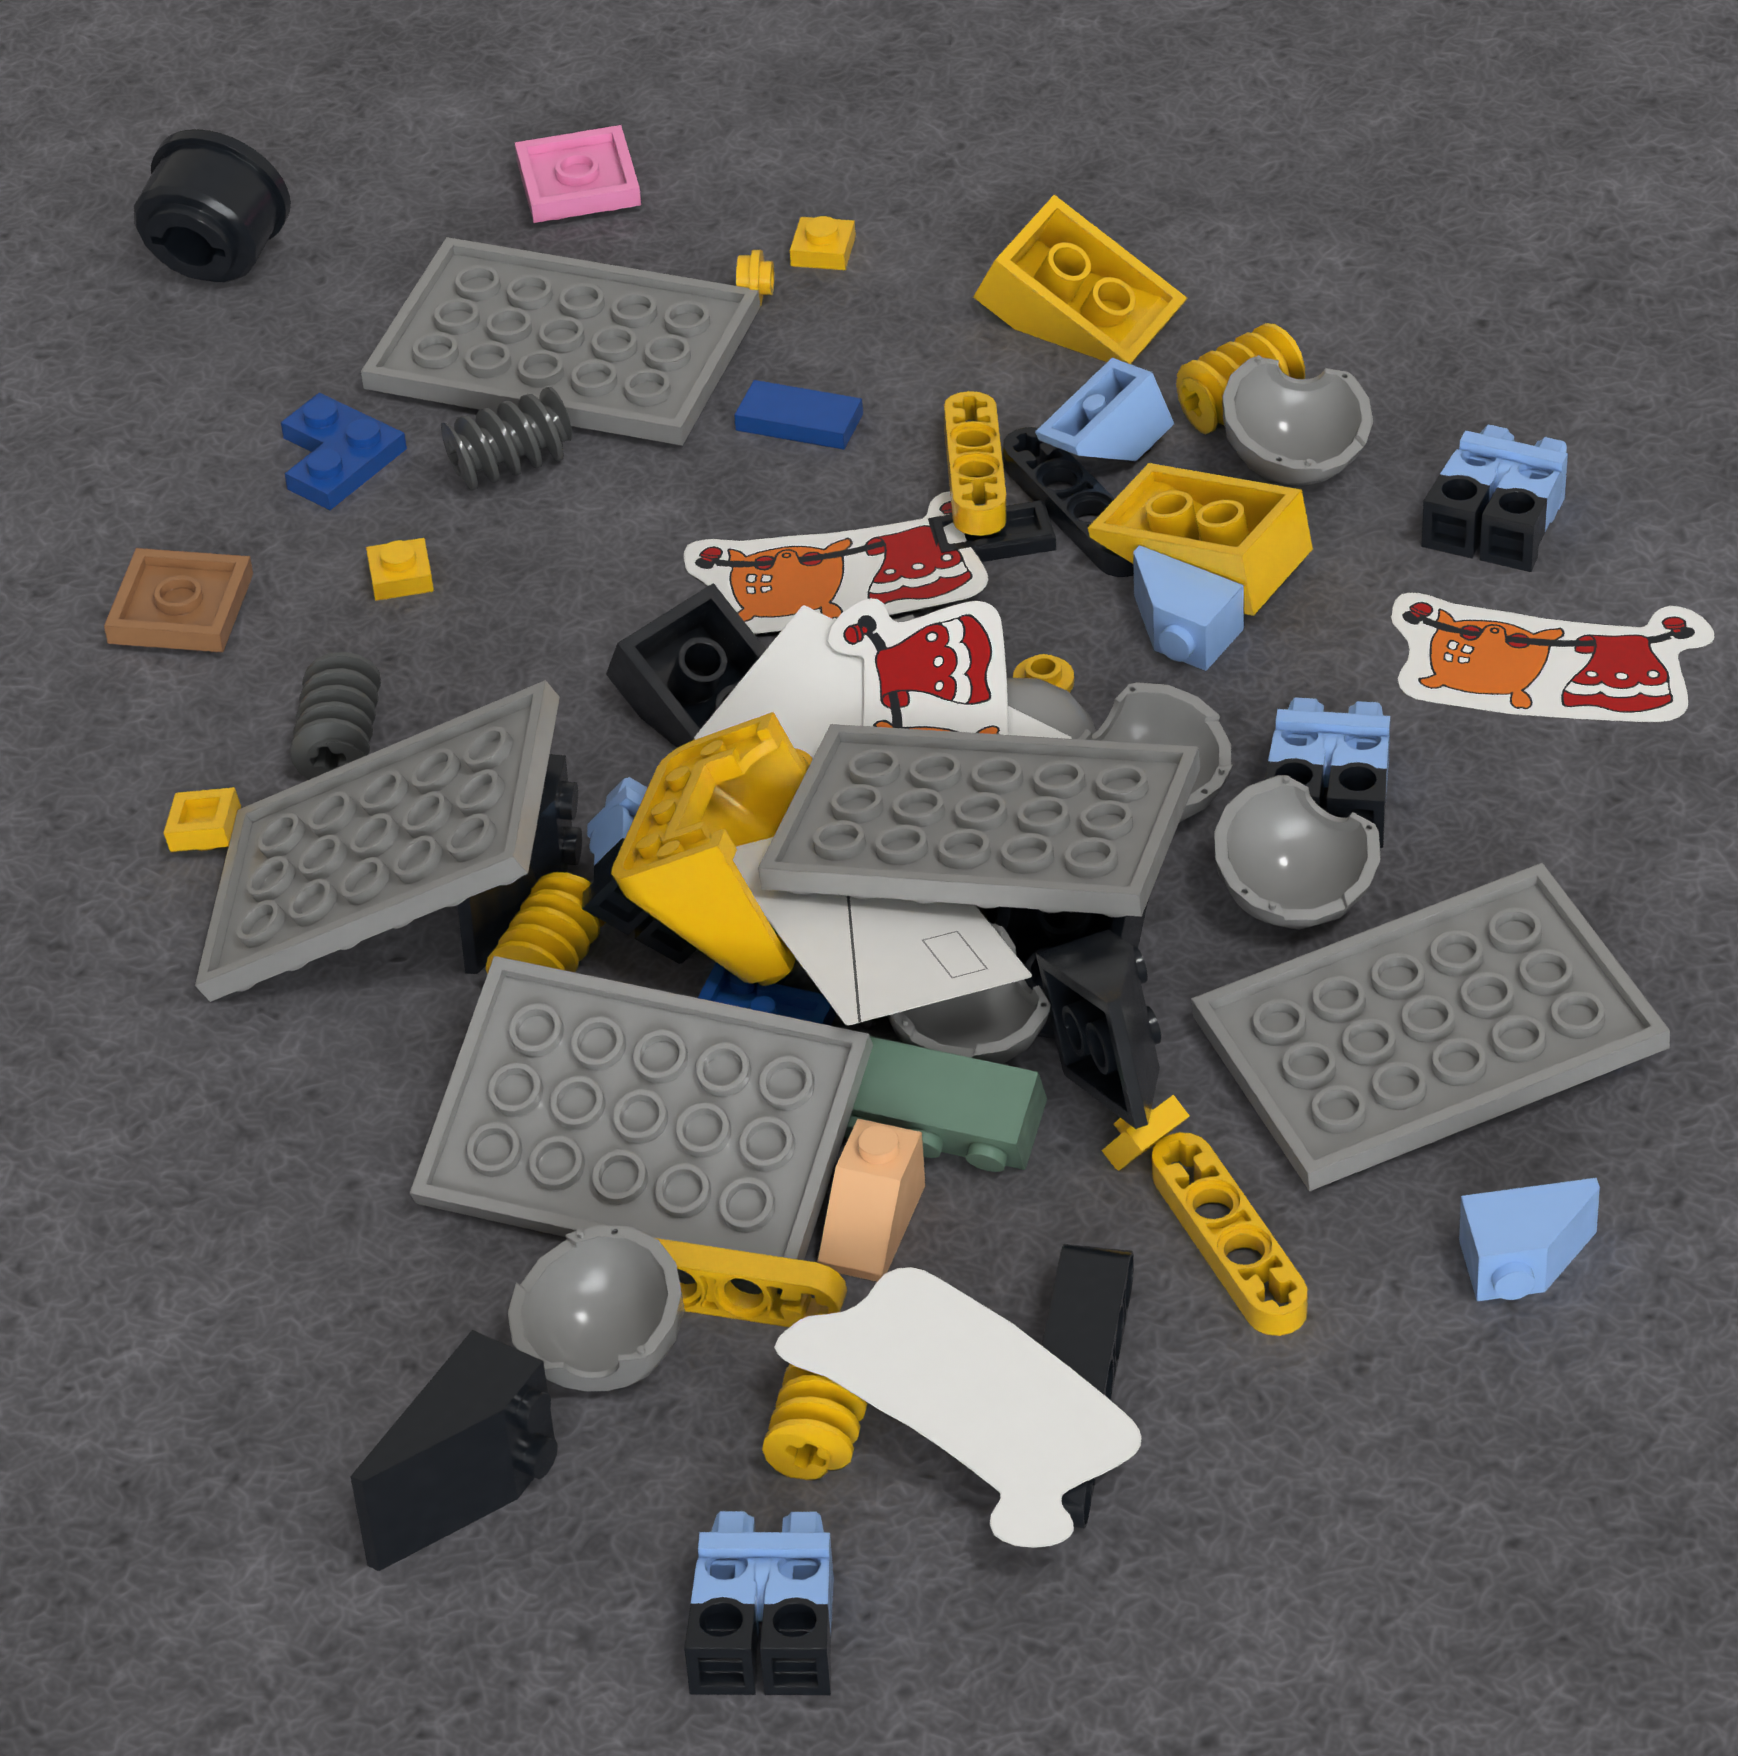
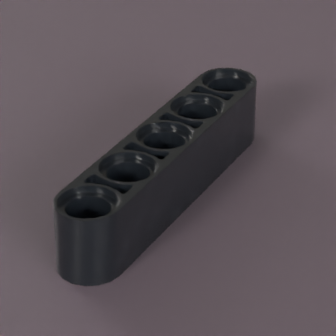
(1088, 1329)

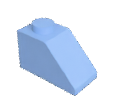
(1111, 415)
(1186, 608)
(1525, 1235)

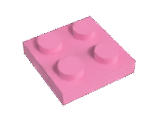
(577, 174)

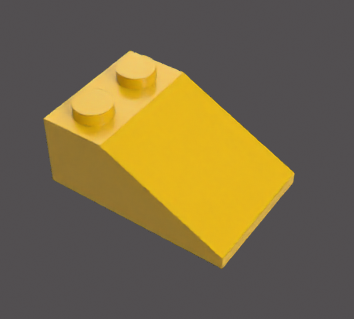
(1077, 288)
(1212, 522)

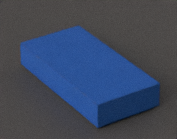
(799, 414)

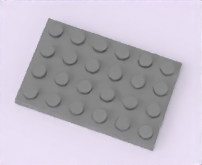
(613, 341)
(982, 820)
(380, 842)
(1428, 1025)
(640, 1113)

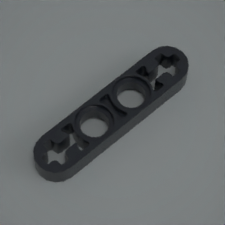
(1065, 505)

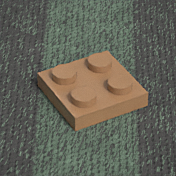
(179, 600)

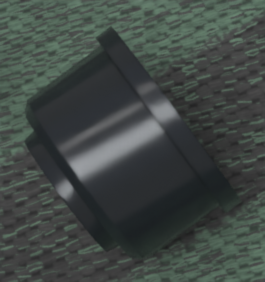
(210, 205)

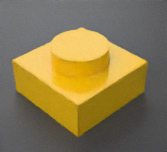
(822, 243)
(399, 569)
(201, 819)
(1135, 1142)

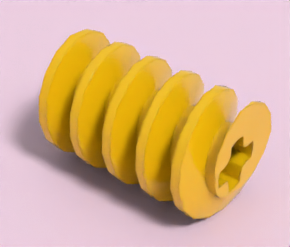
(1204, 380)
(551, 925)
(812, 1426)

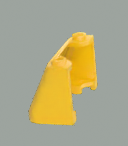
(685, 837)

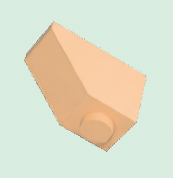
(872, 1199)

